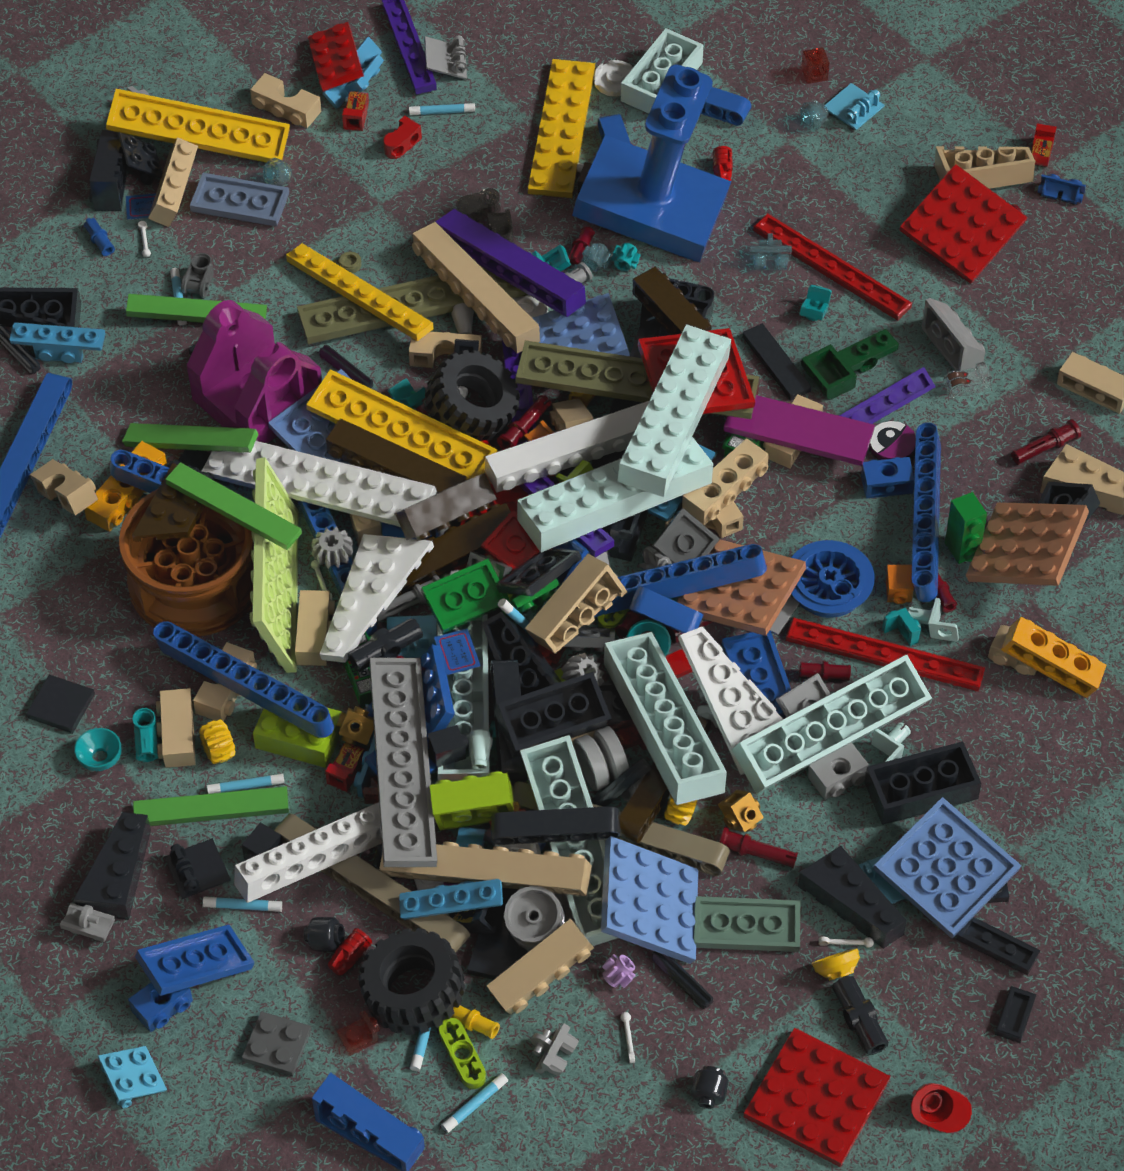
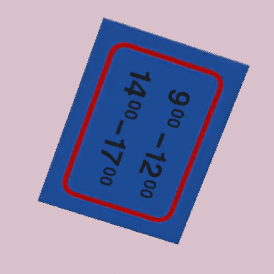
(139, 206)
(457, 651)

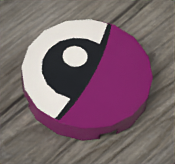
(892, 440)

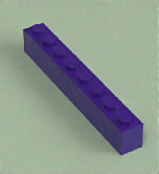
(514, 264)

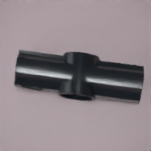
(385, 644)
(860, 1015)

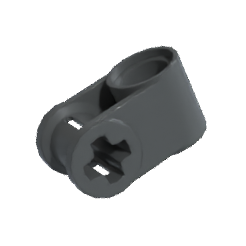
(198, 275)

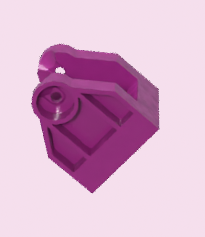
(243, 373)

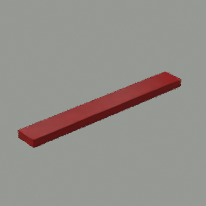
(835, 267)
(884, 653)

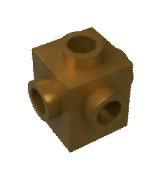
(360, 734)
(741, 811)

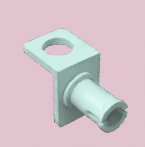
(932, 618)
(891, 743)

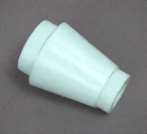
(479, 748)

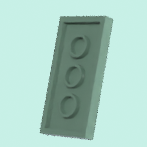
(747, 924)

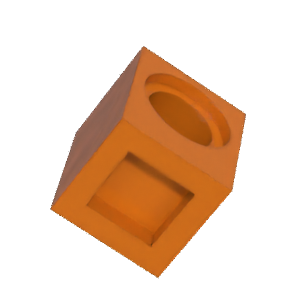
(899, 583)

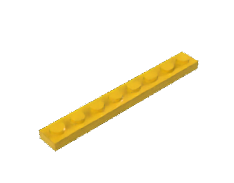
(360, 292)

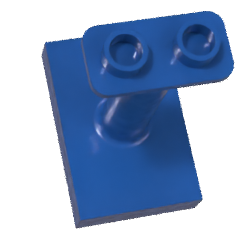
(649, 190)

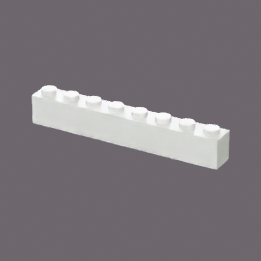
(563, 449)

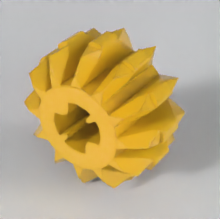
(217, 741)
(680, 813)

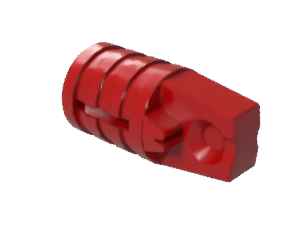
(723, 162)
(350, 951)

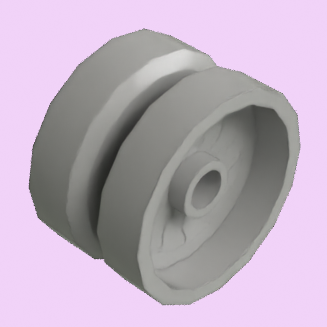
(600, 757)
(527, 905)

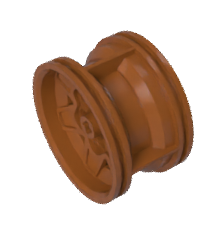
(202, 600)

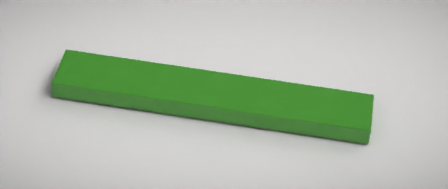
(178, 308)
(191, 437)
(233, 506)
(214, 806)

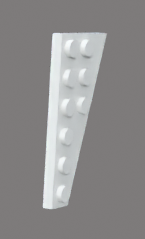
(371, 586)
(733, 700)

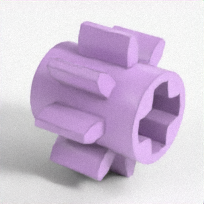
(618, 971)

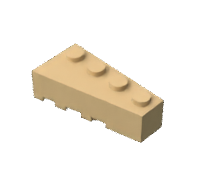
(988, 166)
(1079, 467)
(575, 603)

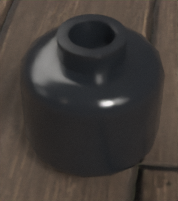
(324, 934)
(709, 1087)

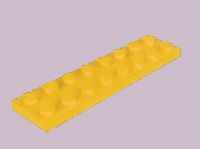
(199, 125)
(561, 128)
(398, 423)

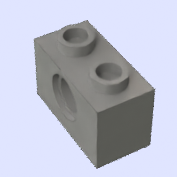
(844, 760)

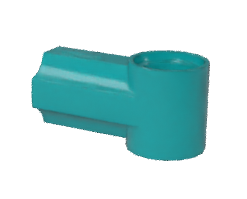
(145, 736)

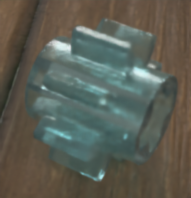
(596, 256)

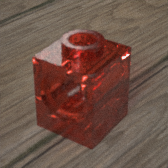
(815, 65)

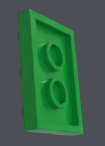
(464, 595)
(524, 603)

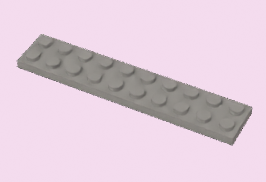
(402, 763)

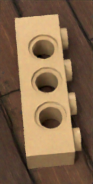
(729, 479)

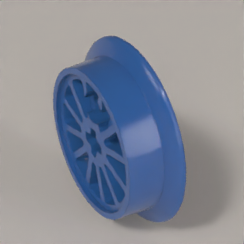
(829, 581)

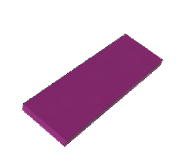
(805, 430)

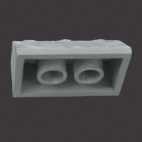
(951, 336)

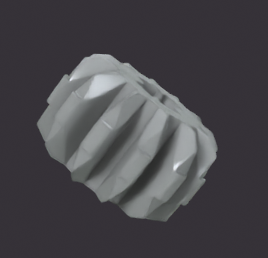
(332, 547)
(581, 665)

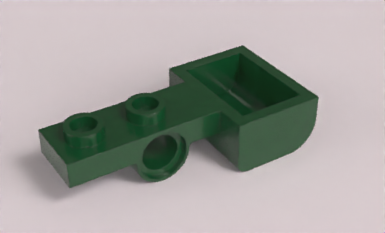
(835, 370)

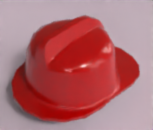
(941, 1108)

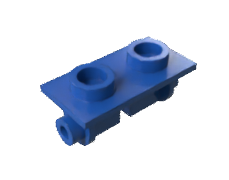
(1070, 189)

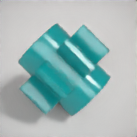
(625, 257)

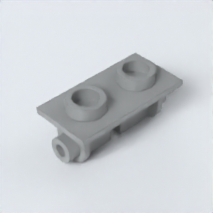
(653, 559)

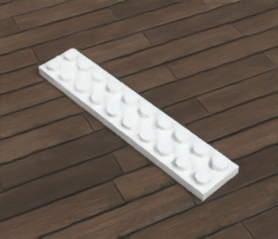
(323, 481)

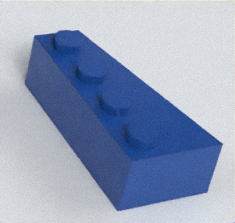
(366, 1124)

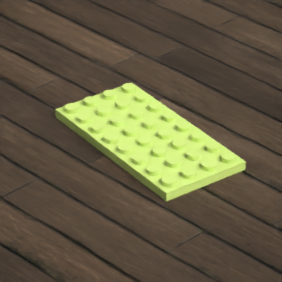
(275, 572)

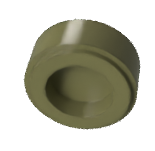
(350, 261)

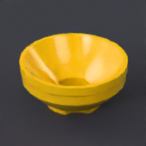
(837, 964)

